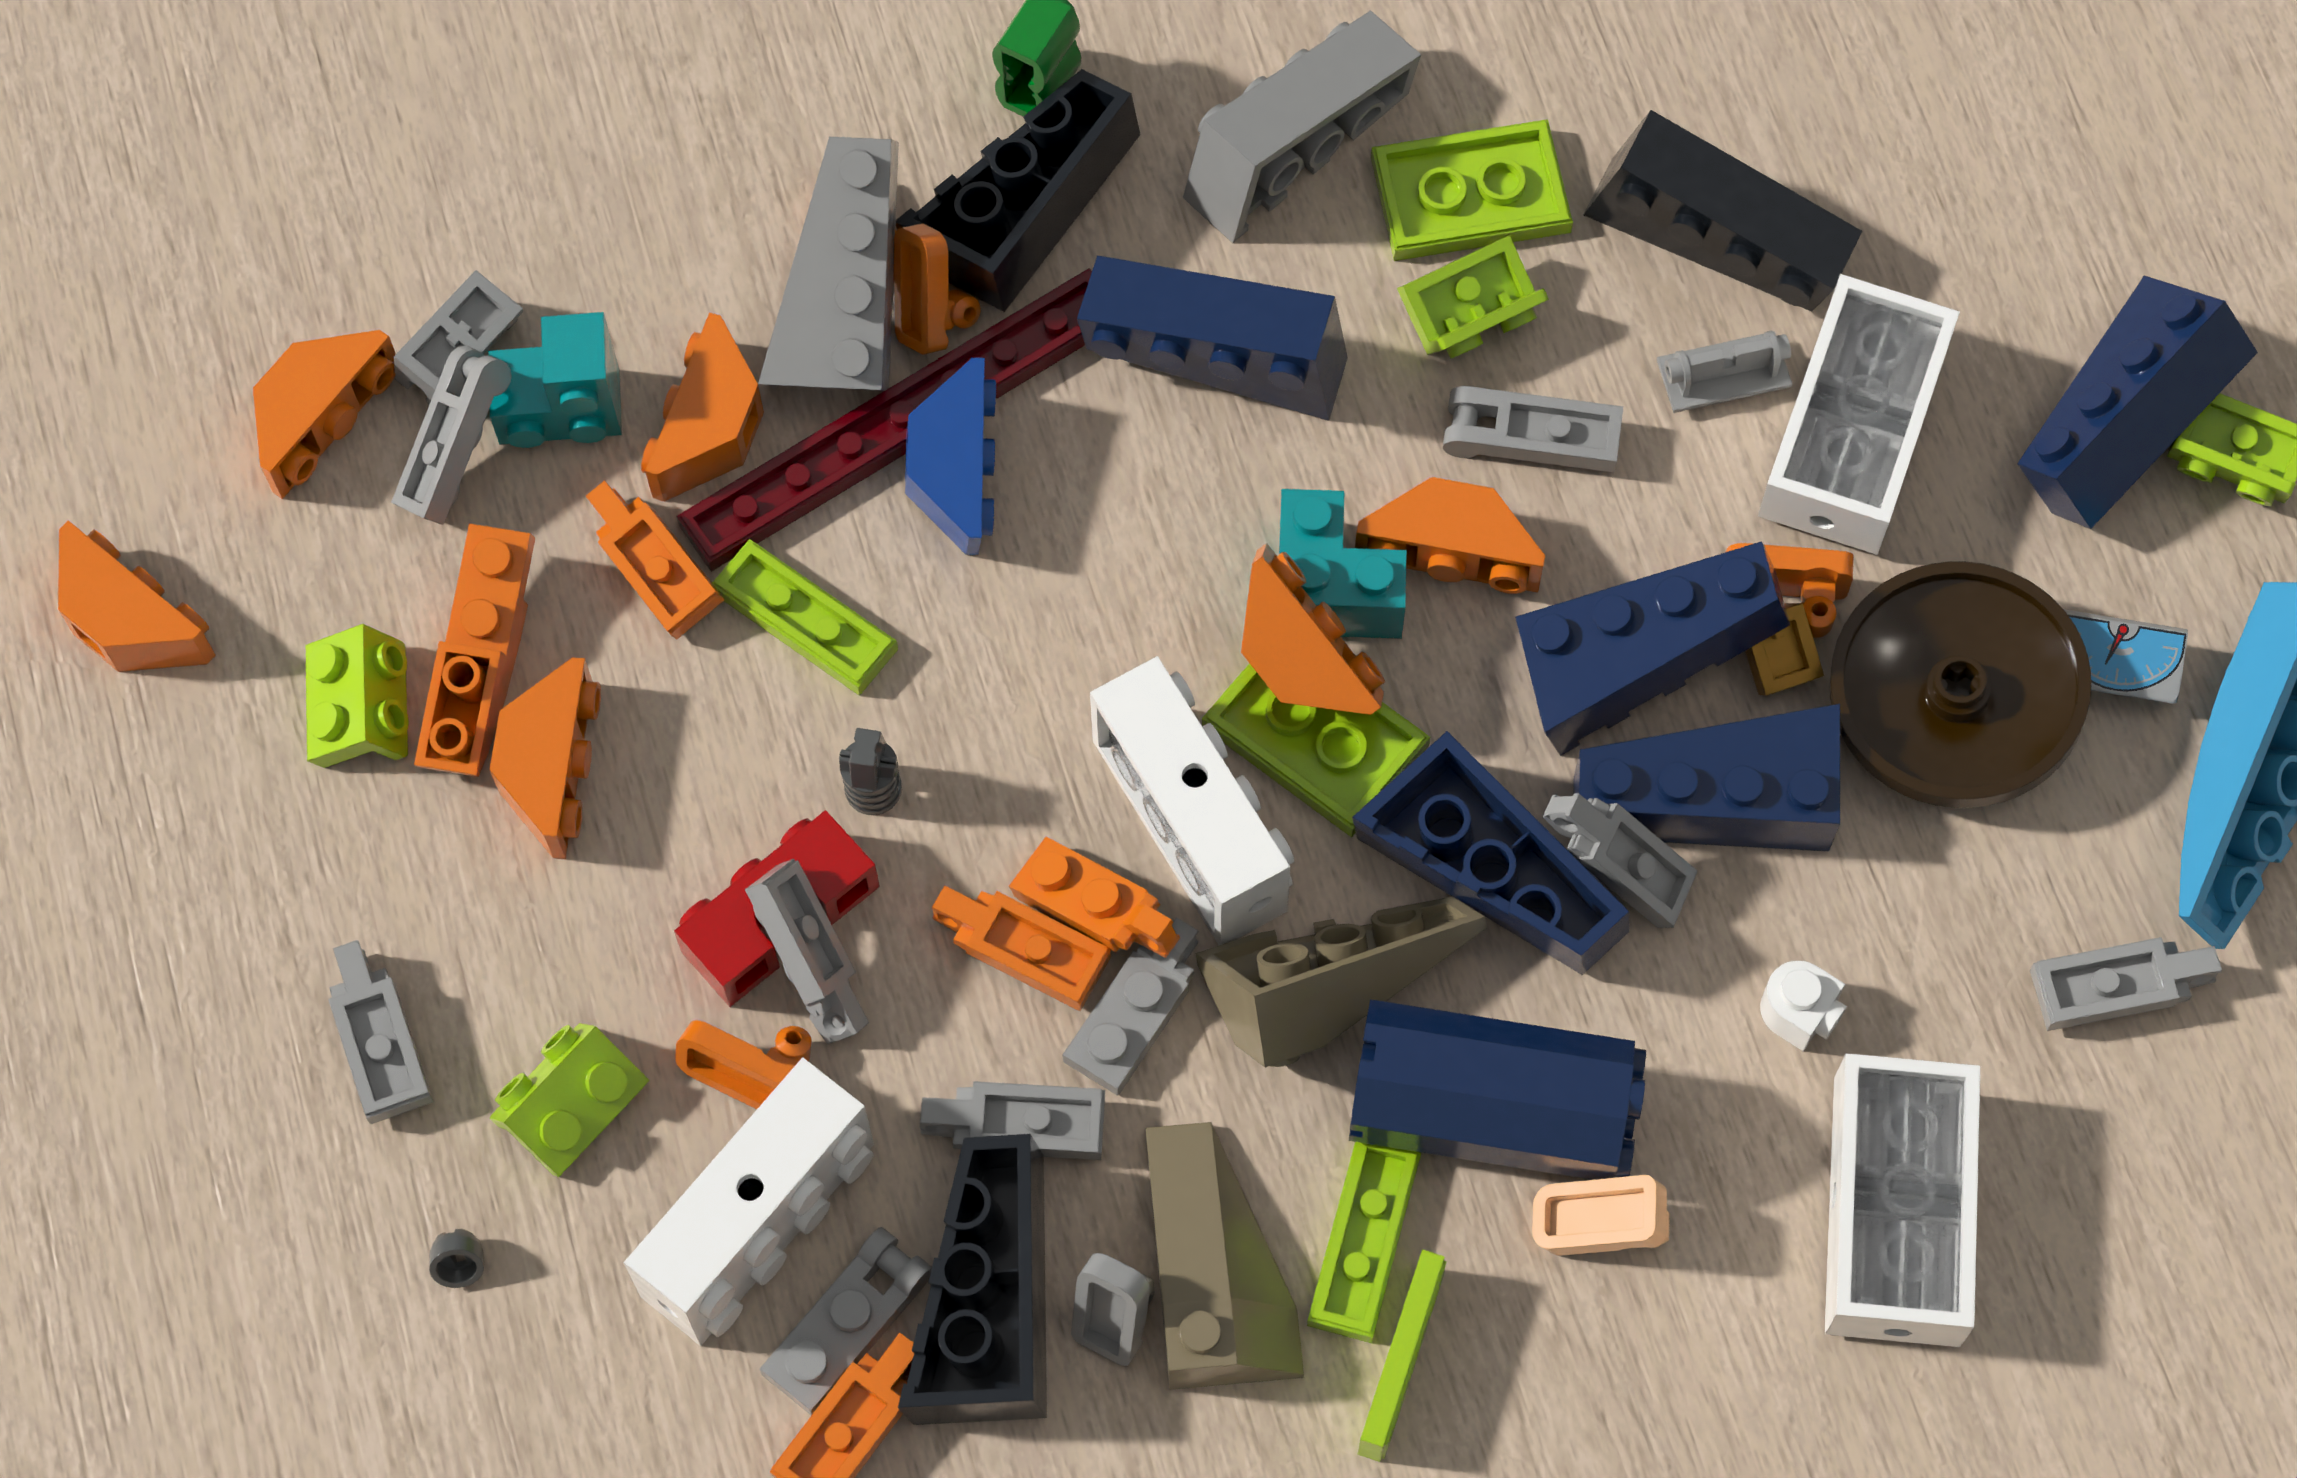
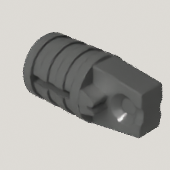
(870, 773)

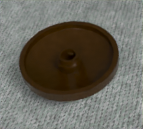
(1960, 684)

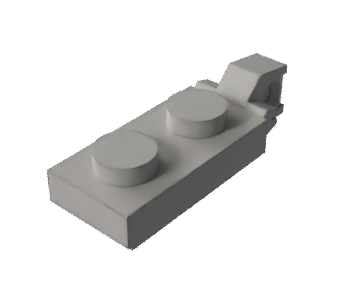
(1624, 856)
(808, 949)
(2119, 981)
(1133, 1013)
(376, 1038)
(1059, 1118)

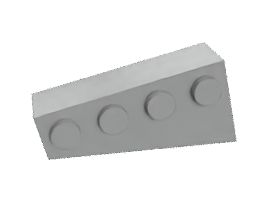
(1296, 120)
(840, 284)

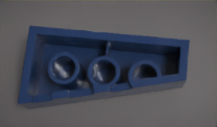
(1218, 332)
(1487, 850)

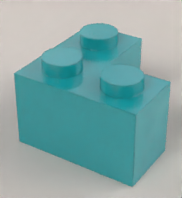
(562, 387)
(1358, 584)

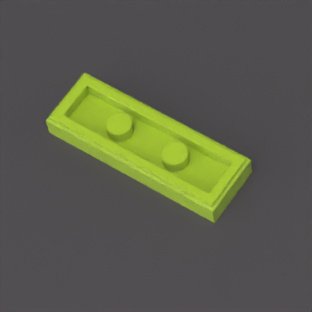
(805, 617)
(1363, 1241)
(1402, 1356)

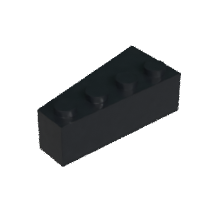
(1029, 188)
(1722, 214)
(986, 1305)

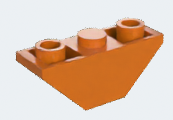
(315, 399)
(706, 417)
(1456, 535)
(123, 610)
(1301, 645)
(544, 752)

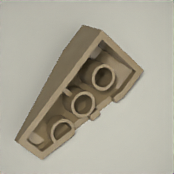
(1314, 987)
(1218, 1281)

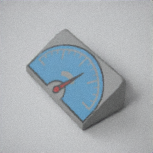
(2133, 656)

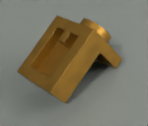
(1786, 656)

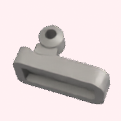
(1111, 1308)

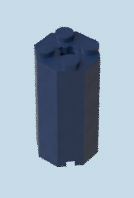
(1498, 1091)

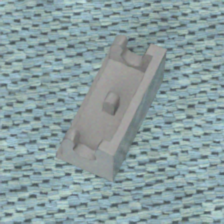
(470, 317)

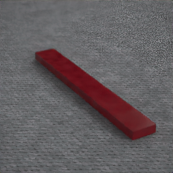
(877, 429)

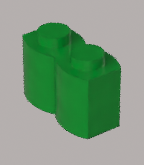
(1036, 54)

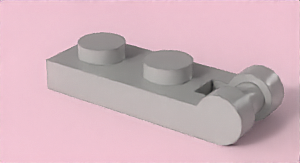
(1533, 428)
(450, 432)
(845, 1321)

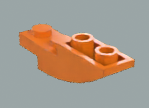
(479, 651)

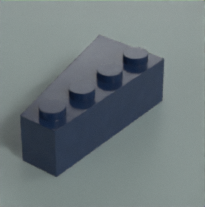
(2134, 397)
(1645, 638)
(1728, 783)

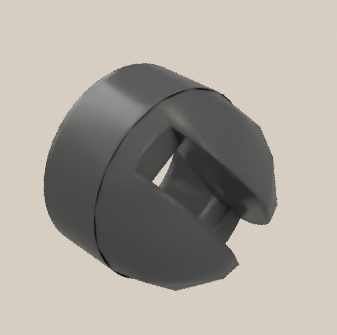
(443, 1262)

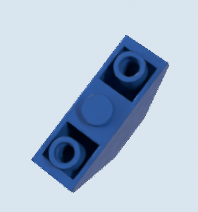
(951, 456)

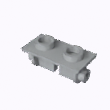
(1726, 371)

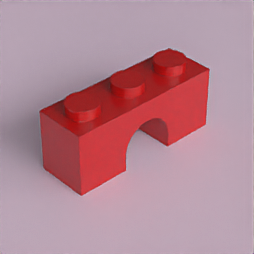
(726, 937)

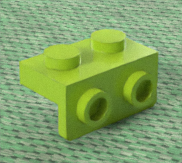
(1471, 296)
(2242, 448)
(356, 696)
(568, 1096)

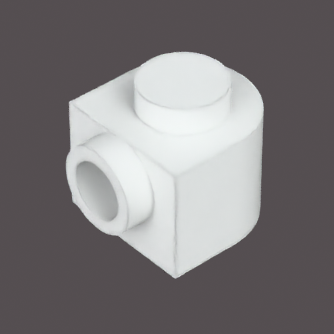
(1802, 1003)

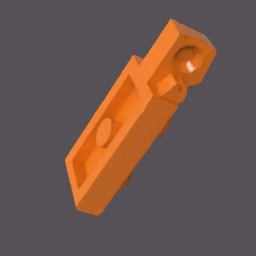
(653, 561)
(1092, 900)
(1024, 944)
(850, 1418)

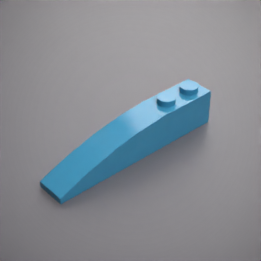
(2244, 774)

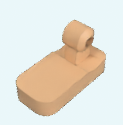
(1601, 1215)

